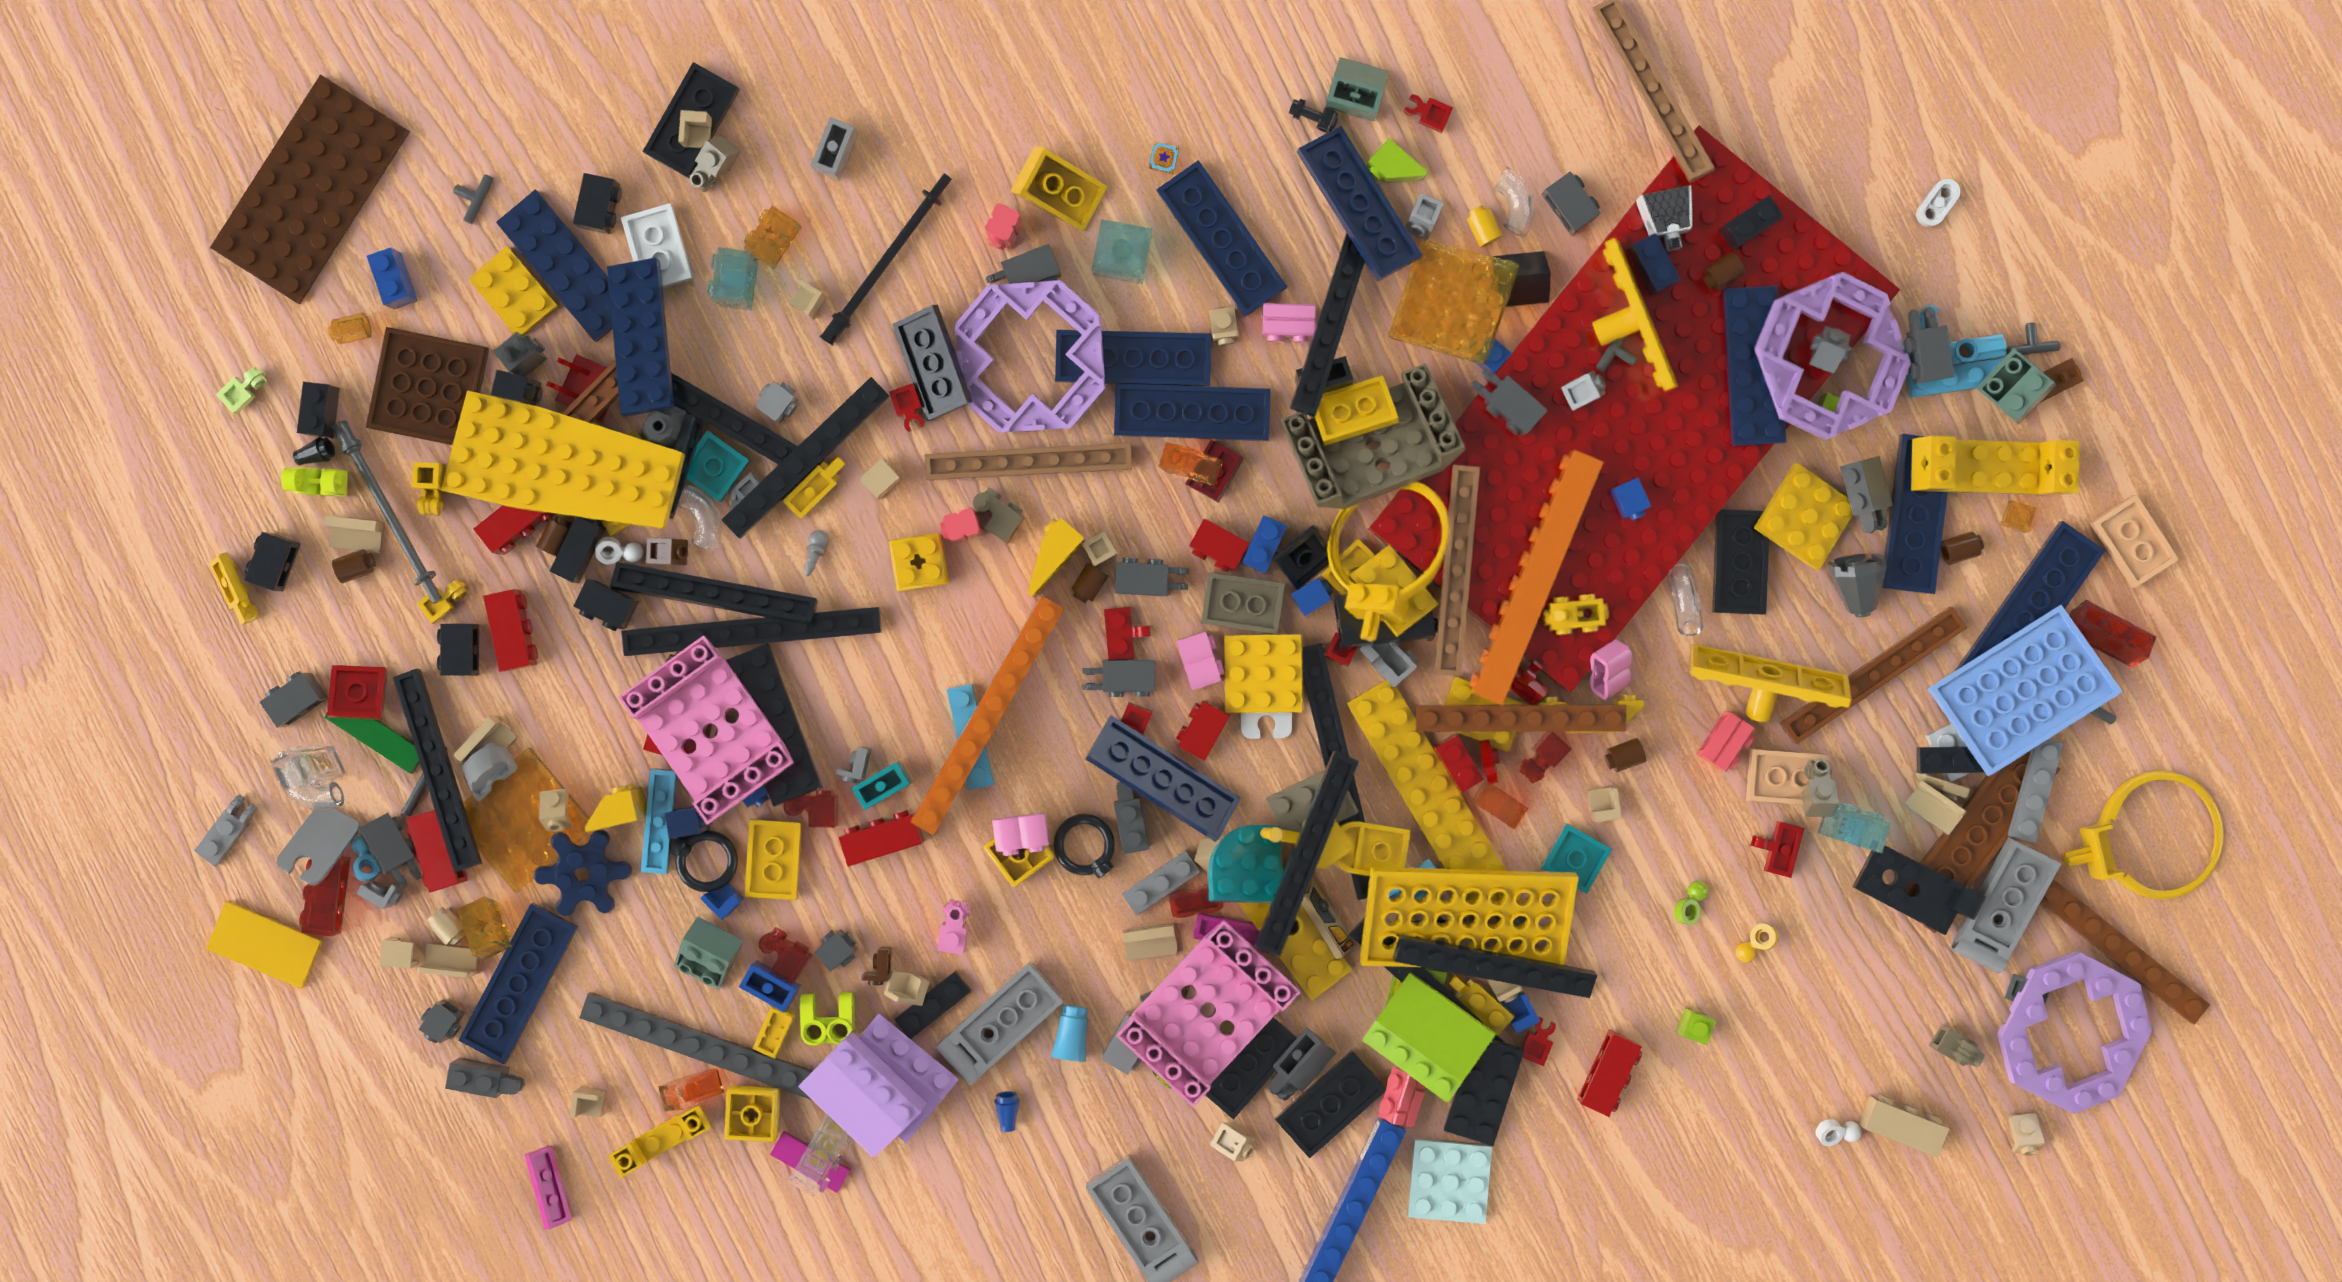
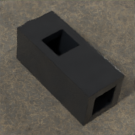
(578, 549)

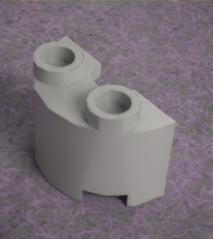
(1390, 661)
(485, 767)

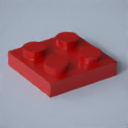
(357, 692)

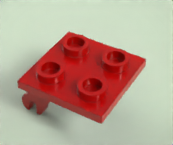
(579, 378)

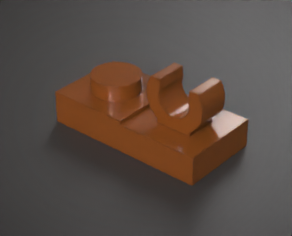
(2064, 375)

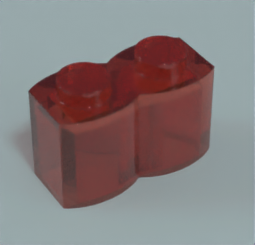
(1189, 902)

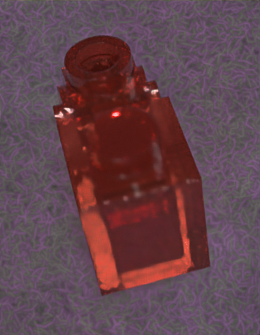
(1548, 753)
(821, 808)
(791, 956)

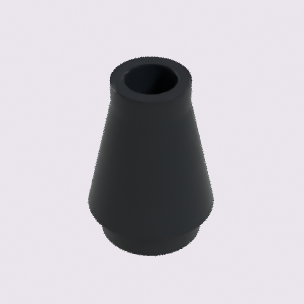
(314, 452)

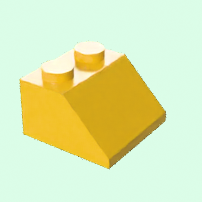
(618, 808)

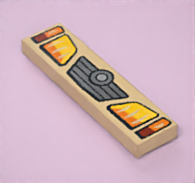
(1326, 920)

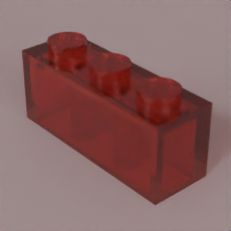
(2112, 634)
(326, 901)

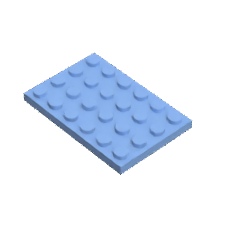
(2024, 690)

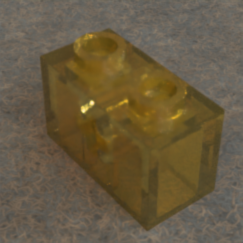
(770, 250)
(484, 927)

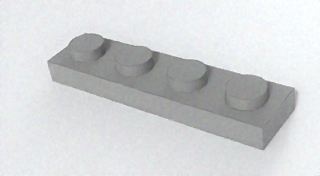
(2035, 791)

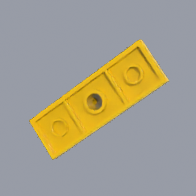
(1633, 318)
(1769, 678)
(1304, 952)

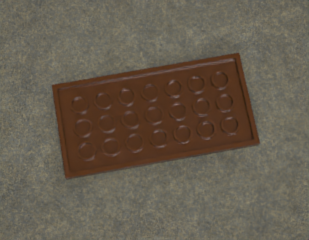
(310, 189)

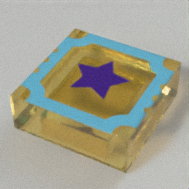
(1163, 158)

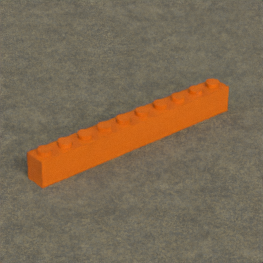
(1536, 576)
(987, 715)

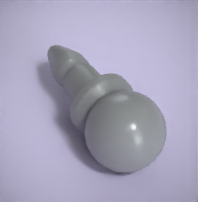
(817, 541)

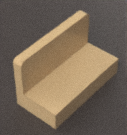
(355, 533)
(490, 731)
(1935, 808)
(1150, 941)
(449, 961)

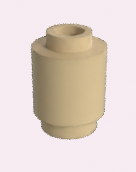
(446, 926)

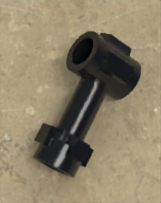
(1326, 120)

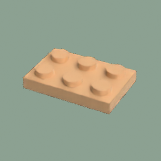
(2134, 541)
(1778, 775)

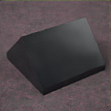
(1532, 279)
(1303, 557)

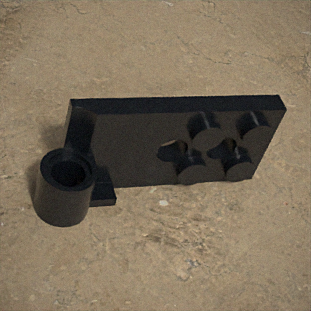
(1935, 900)

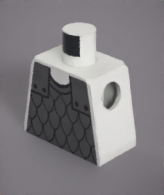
(1667, 214)

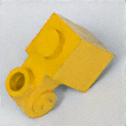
(429, 479)

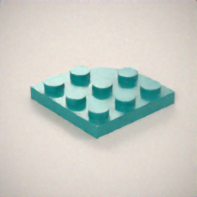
(1245, 867)

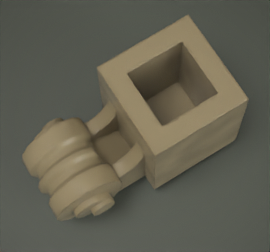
(713, 160)
(1004, 518)
(1820, 793)
(1956, 1047)

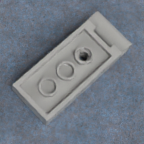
(2012, 891)
(1010, 1014)
(1135, 1210)

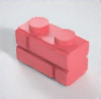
(1003, 227)
(961, 526)
(1726, 741)
(1401, 1099)

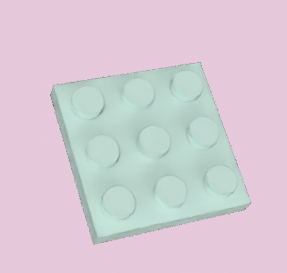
(1449, 1181)

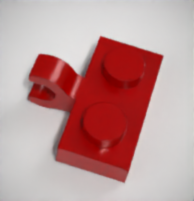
(1121, 633)
(1527, 685)
(1782, 848)

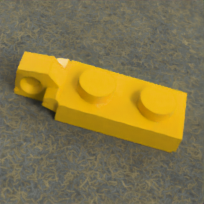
(813, 487)
(232, 588)
(1482, 1003)

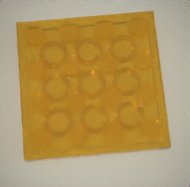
(1454, 301)
(509, 823)

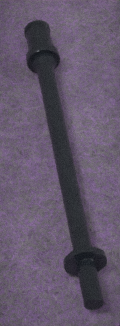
(842, 319)

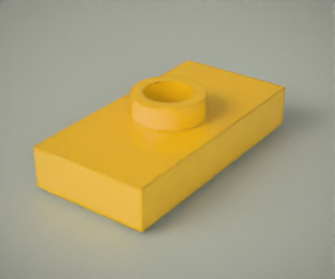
(774, 1031)

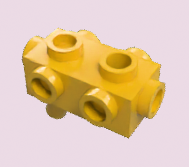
(1567, 615)

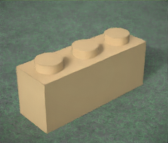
(1904, 1125)

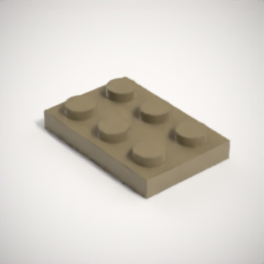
(1243, 603)
(1294, 802)

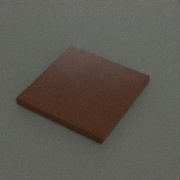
(424, 384)

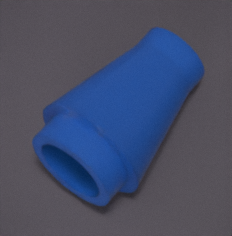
(1007, 1109)

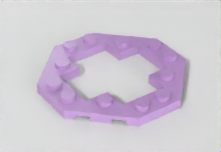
(1085, 353)
(1784, 376)
(2119, 1055)

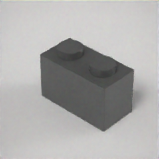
(1571, 202)
(293, 699)

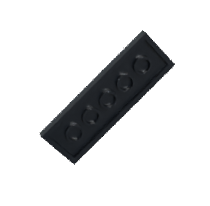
(763, 681)

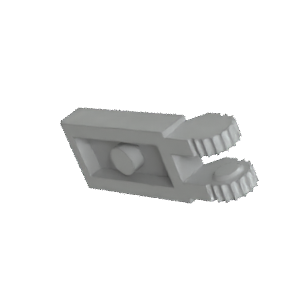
(225, 832)

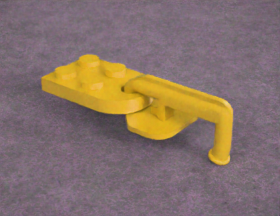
(1355, 846)

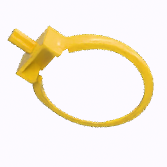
(1383, 602)
(2097, 847)

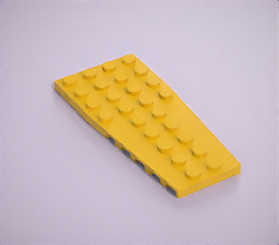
(559, 464)

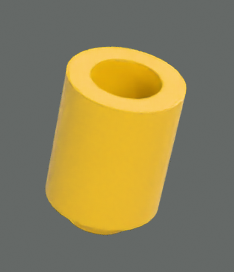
(1483, 226)

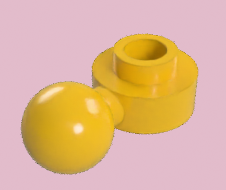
(1747, 950)

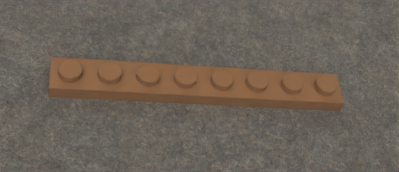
(1653, 90)
(1028, 461)
(1456, 571)

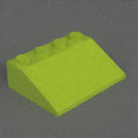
(1429, 1037)

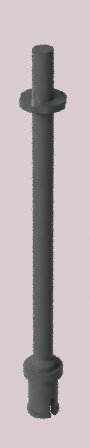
(352, 447)

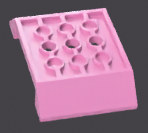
(678, 706)
(1183, 1042)

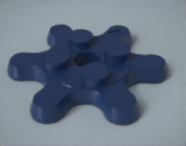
(587, 856)

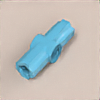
(1979, 348)

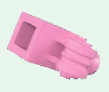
(954, 932)

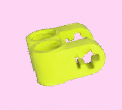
(315, 481)
(809, 1017)

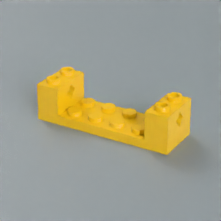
(1995, 466)

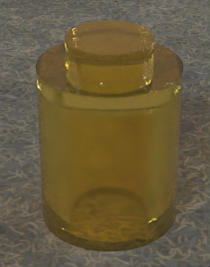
(350, 328)

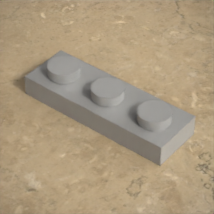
(1161, 882)

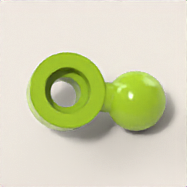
(1688, 910)

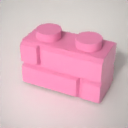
(1288, 321)

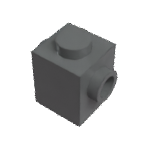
(1830, 349)
(836, 949)
(441, 1022)

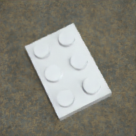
(657, 235)

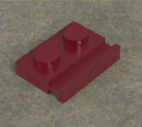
(1228, 469)

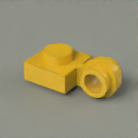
(437, 611)

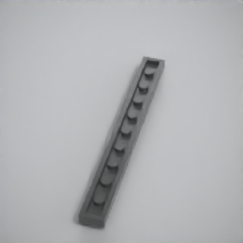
(694, 1043)

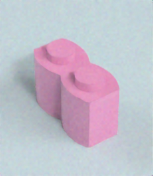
(1199, 660)
(1610, 669)
(1021, 832)

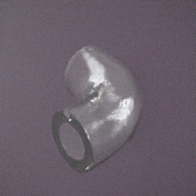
(1520, 202)
(705, 515)
(1685, 600)
(318, 797)

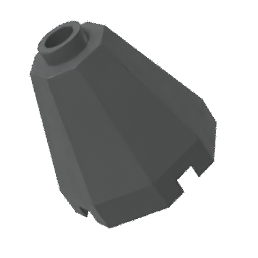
(663, 426)
(1858, 581)

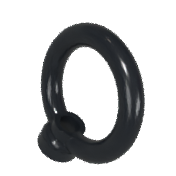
(682, 848)
(1098, 867)

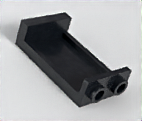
(1350, 628)

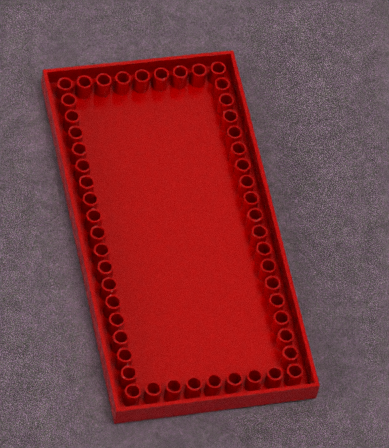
(1666, 438)

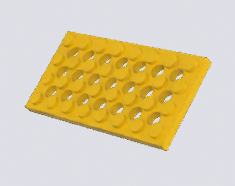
(1462, 882)

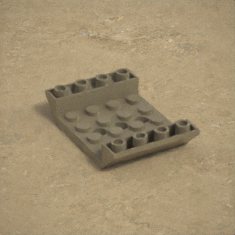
(1415, 447)

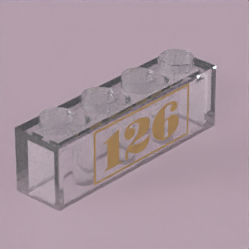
(307, 766)
(820, 1157)

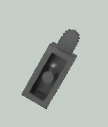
(1030, 266)
(1928, 348)
(521, 354)
(1510, 403)
(1867, 492)
(1146, 579)
(1124, 676)
(1130, 820)
(389, 847)
(1300, 1064)
(482, 1078)

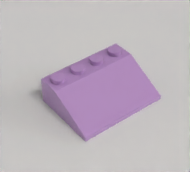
(912, 1065)
(863, 1095)

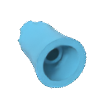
(1071, 1034)

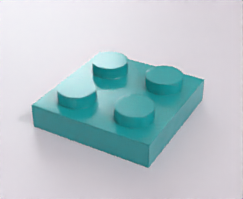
(716, 466)
(1577, 854)

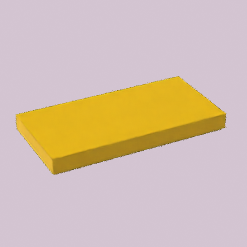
(264, 944)

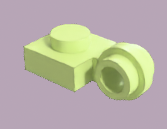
(237, 393)

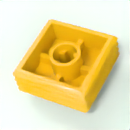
(903, 554)
(1017, 868)
(740, 1125)

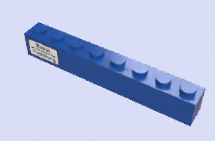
(1354, 1202)

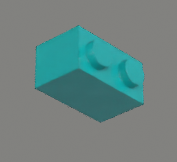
(882, 785)

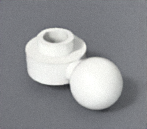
(631, 552)
(1830, 1132)

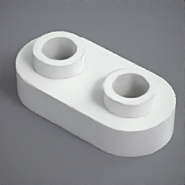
(1937, 204)

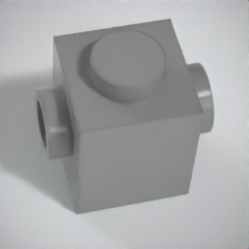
(777, 401)

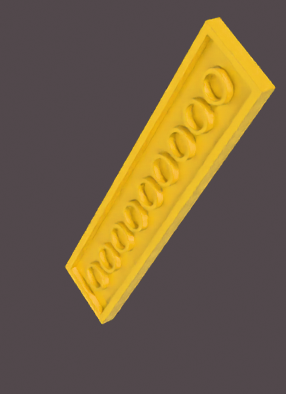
(1423, 782)

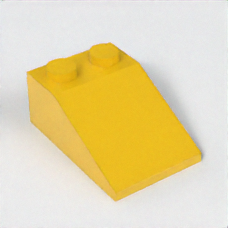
(1058, 188)
(1055, 550)

